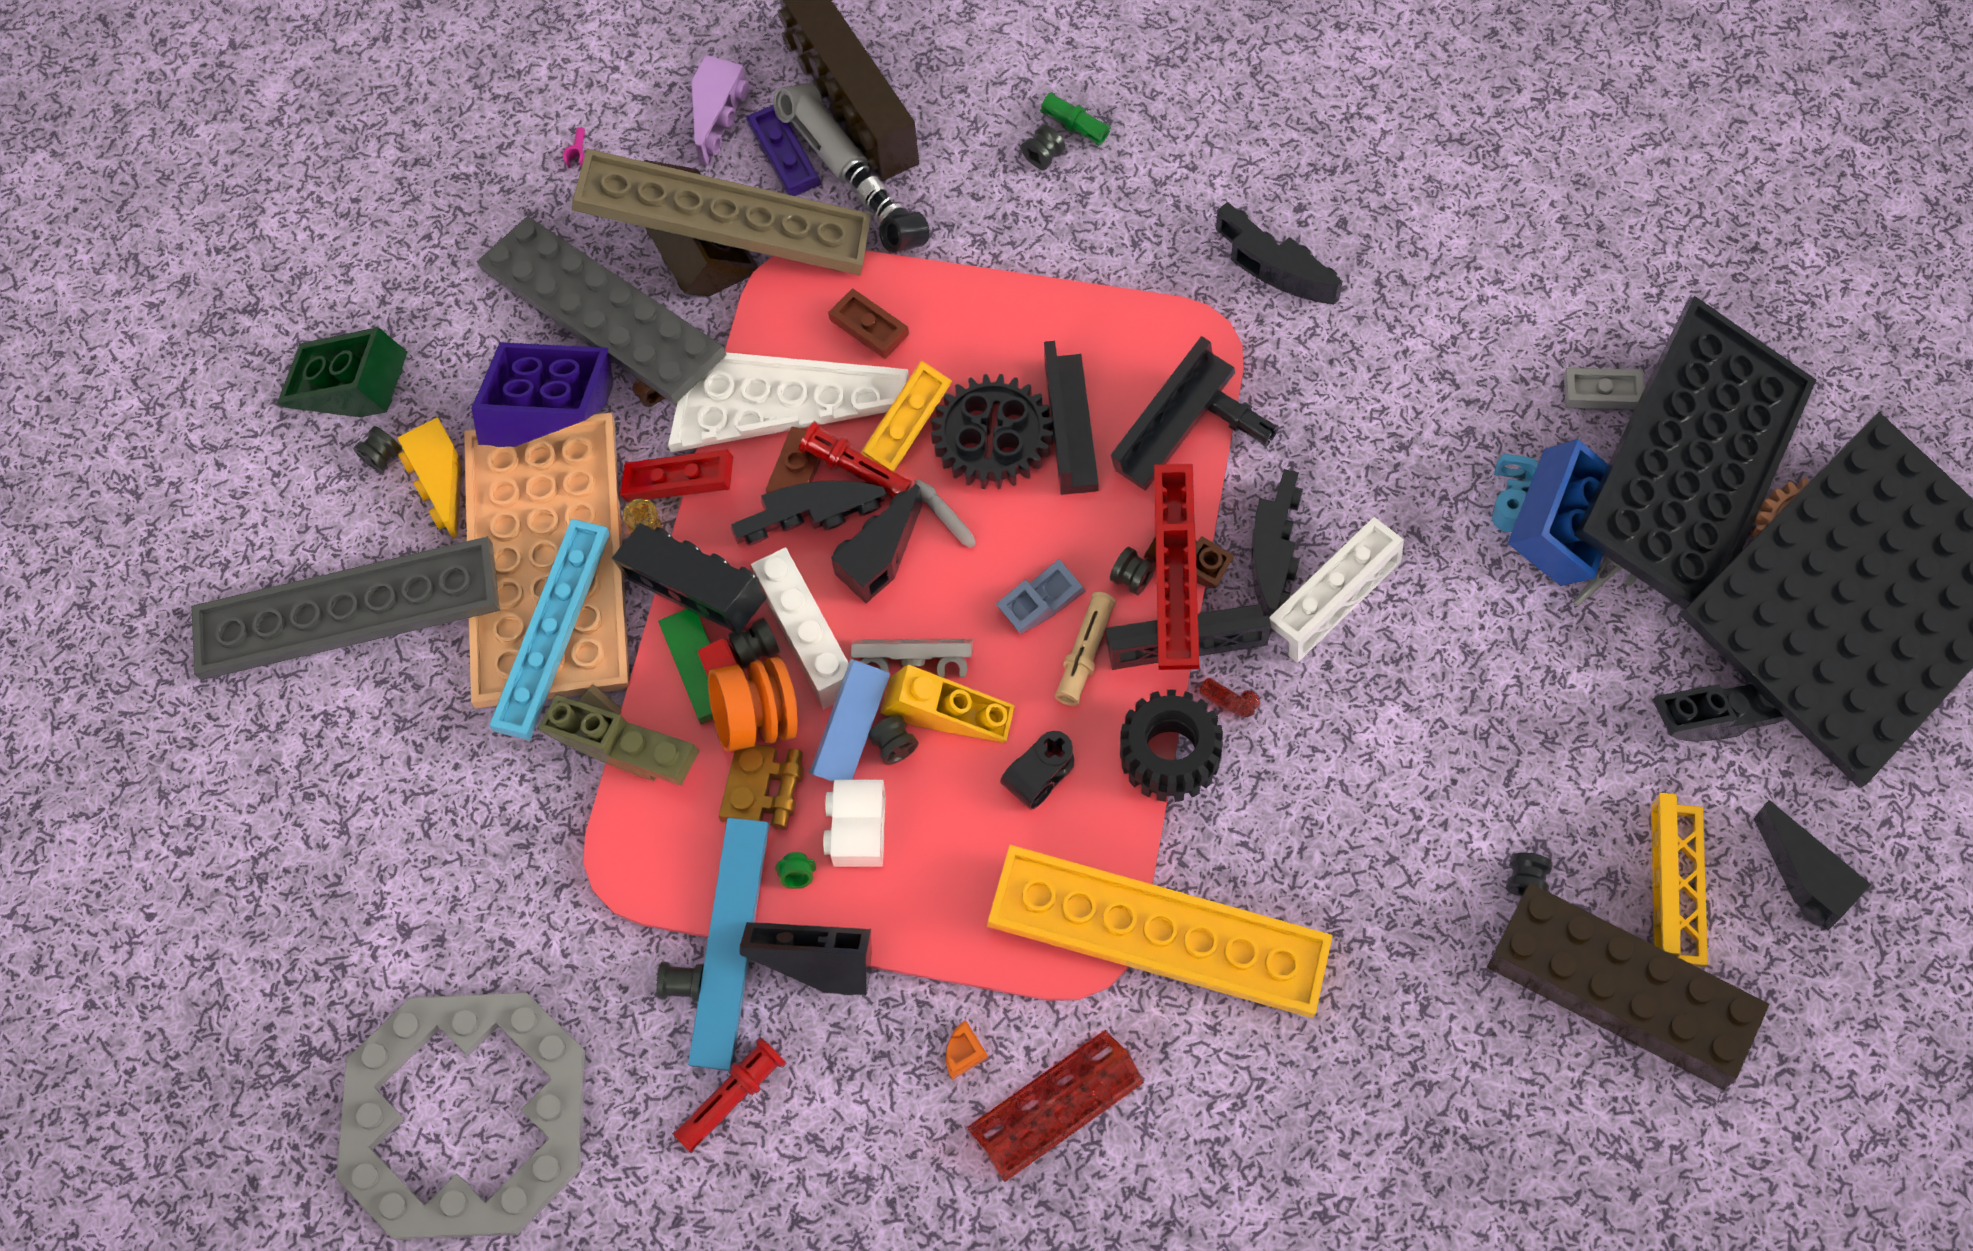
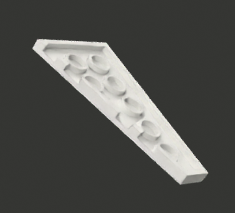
(769, 395)

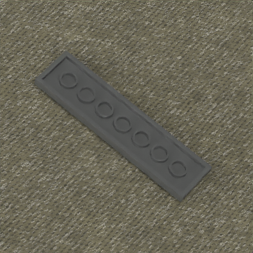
(602, 309)
(344, 608)

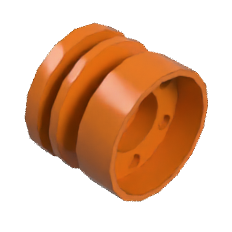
(760, 702)

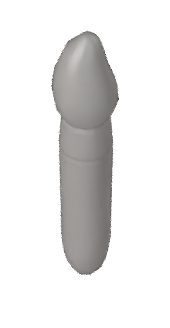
(946, 514)

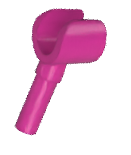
(576, 149)

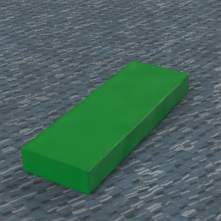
(685, 638)

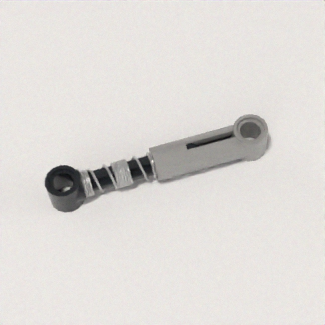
(804, 109)

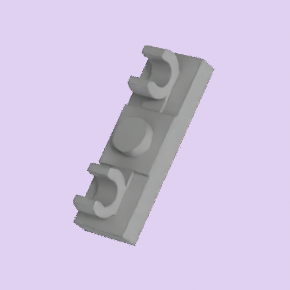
(914, 652)

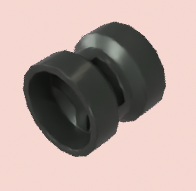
(754, 643)

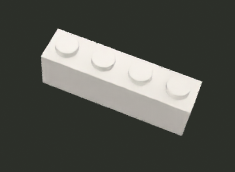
(802, 624)

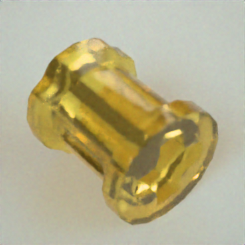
(642, 512)

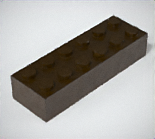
(852, 84)
(1629, 987)

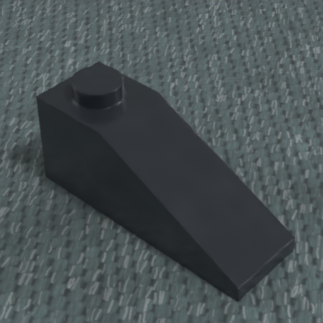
(1813, 873)
(818, 956)

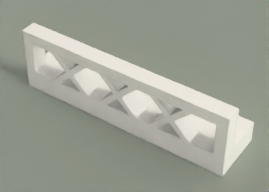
(1337, 587)

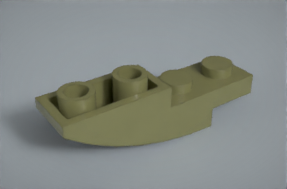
(617, 742)

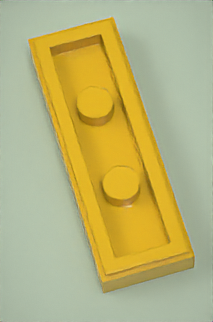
(906, 416)

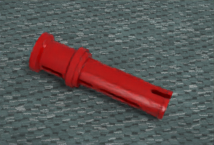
(839, 454)
(743, 1080)

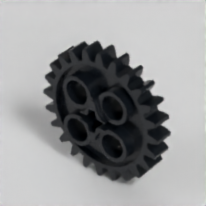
(957, 427)

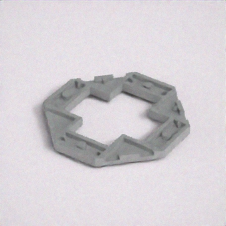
(457, 1208)

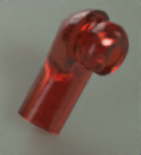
(1225, 698)

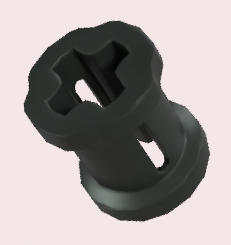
(679, 981)

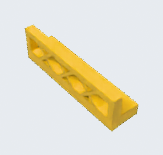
(1668, 882)

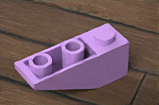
(715, 96)

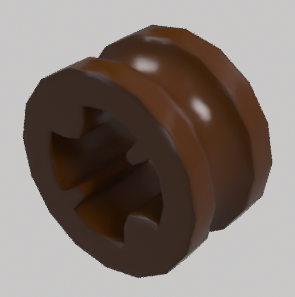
(647, 395)

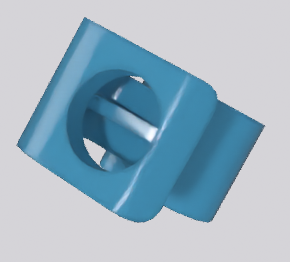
(1511, 500)

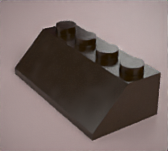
(698, 264)

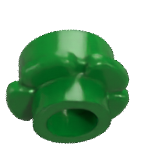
(795, 870)

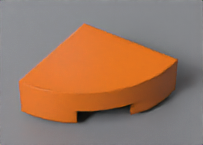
(963, 1051)

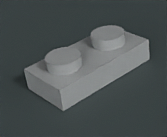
(1603, 388)

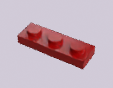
(677, 475)

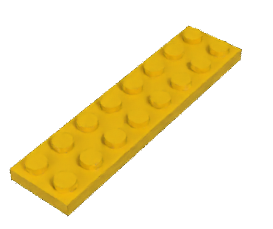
(1161, 931)

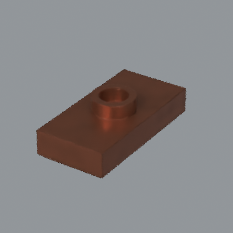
(792, 465)

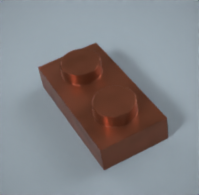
(868, 323)

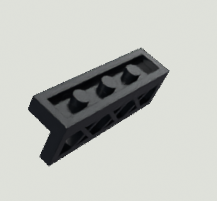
(1172, 414)
(1070, 422)
(1217, 631)

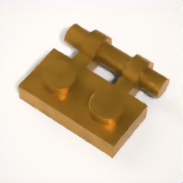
(750, 783)

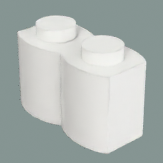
(856, 823)

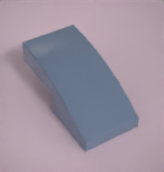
(1042, 598)

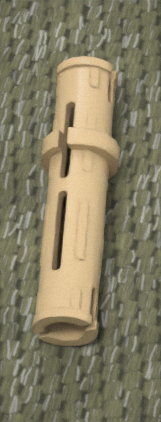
(1080, 662)

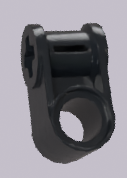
(1035, 774)

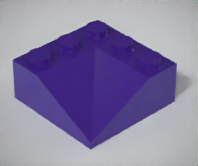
(539, 391)

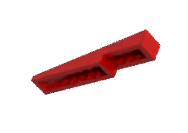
(1176, 567)

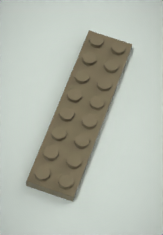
(721, 211)

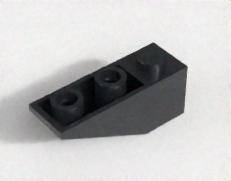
(875, 553)

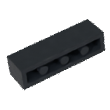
(690, 577)

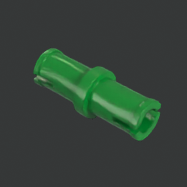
(1075, 118)

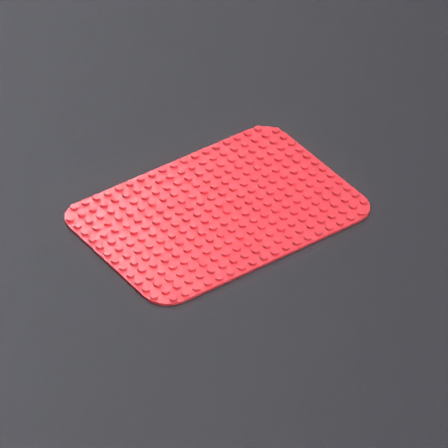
(947, 815)

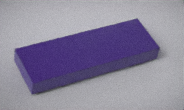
(783, 152)

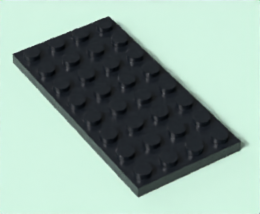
(1696, 455)

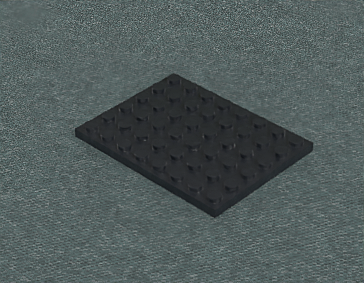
(1853, 600)

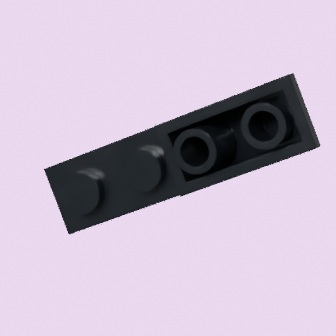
(1282, 266)
(822, 501)
(1271, 550)
(1715, 712)

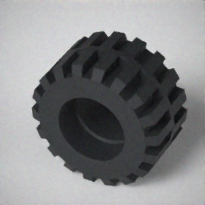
(1175, 715)

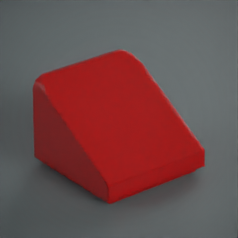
(718, 655)

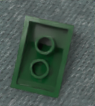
(345, 374)

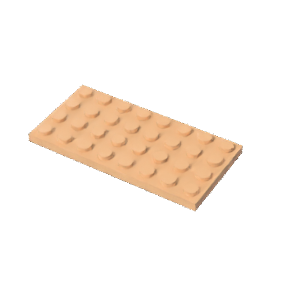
(524, 506)

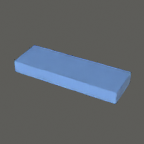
(850, 722)

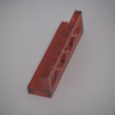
(1060, 1108)

